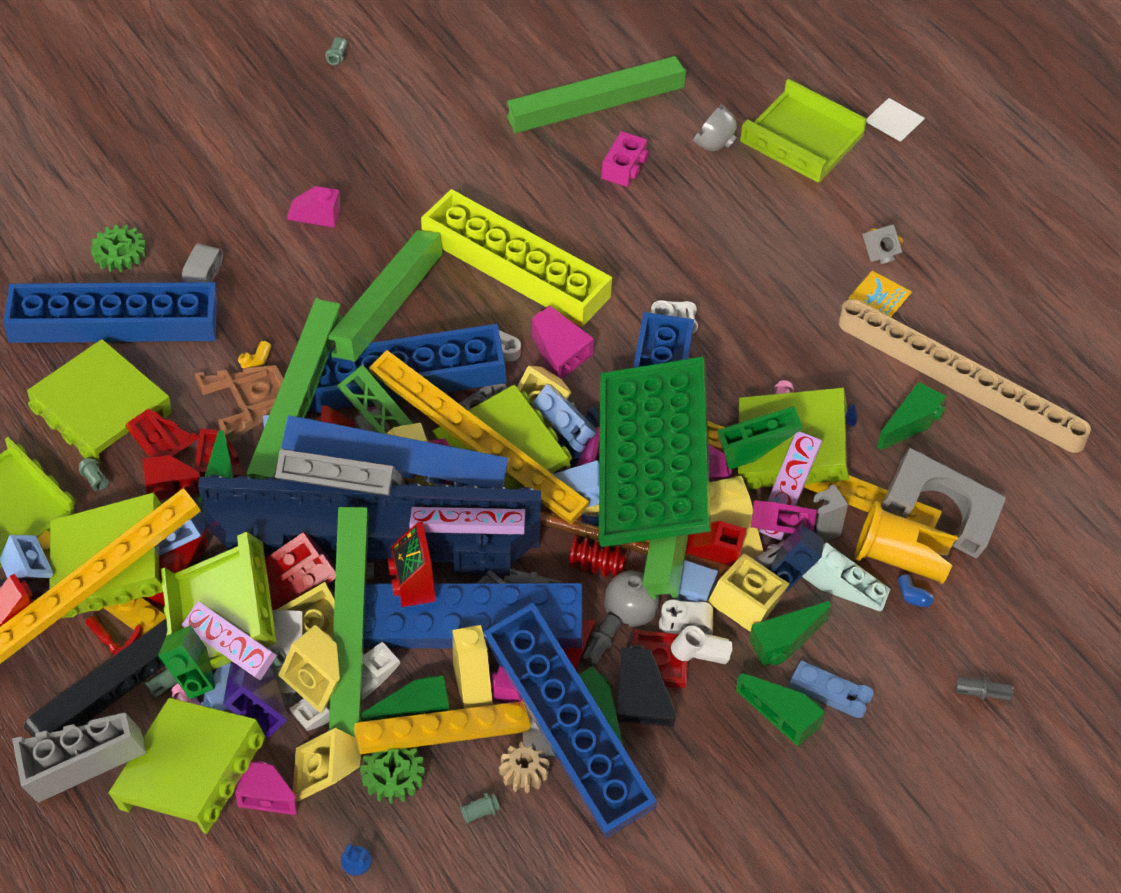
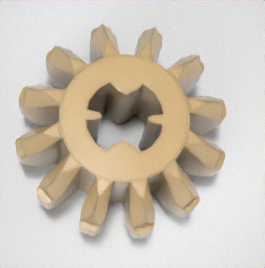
(512, 769)

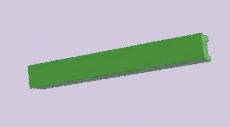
(595, 94)
(385, 295)
(297, 386)
(665, 566)
(349, 616)

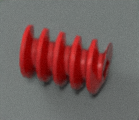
(597, 558)

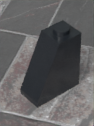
(642, 690)

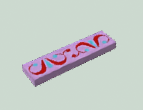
(794, 474)
(469, 520)
(230, 640)

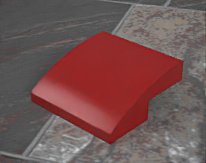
(299, 567)

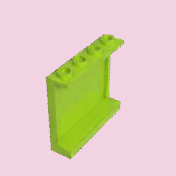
(804, 131)
(95, 399)
(821, 417)
(517, 422)
(28, 496)
(84, 534)
(229, 585)
(189, 763)

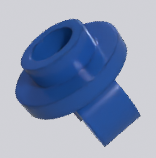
(355, 860)

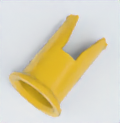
(905, 544)

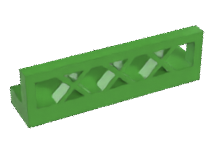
(375, 393)

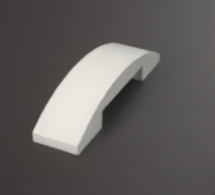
(377, 667)

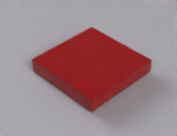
(671, 669)

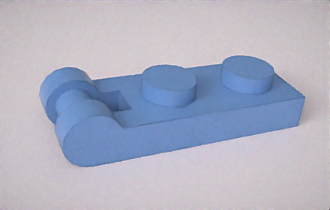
(564, 417)
(831, 689)

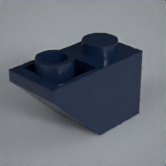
(797, 555)

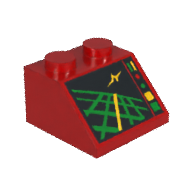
(412, 568)

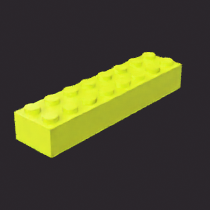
(518, 258)

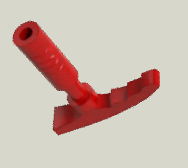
(105, 637)

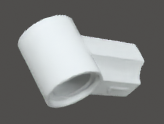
(695, 644)

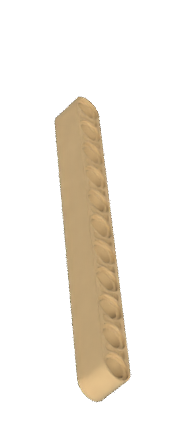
(965, 376)

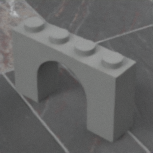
(977, 503)

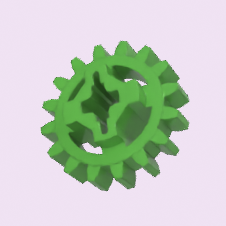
(118, 248)
(407, 773)

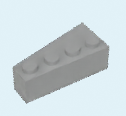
(75, 754)

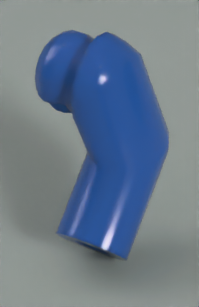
(912, 594)

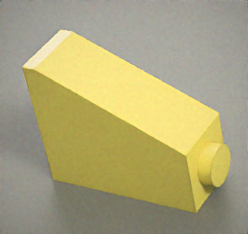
(471, 667)

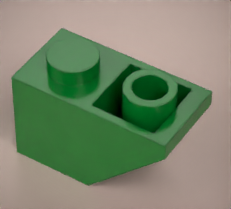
(188, 661)

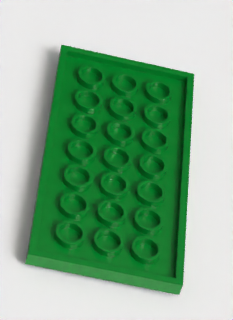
(654, 452)

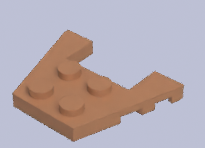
(253, 390)

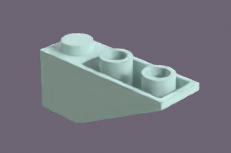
(847, 580)

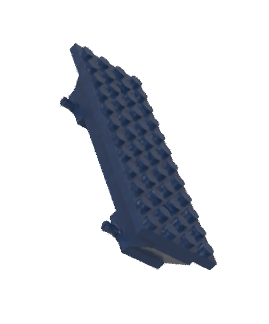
(283, 509)

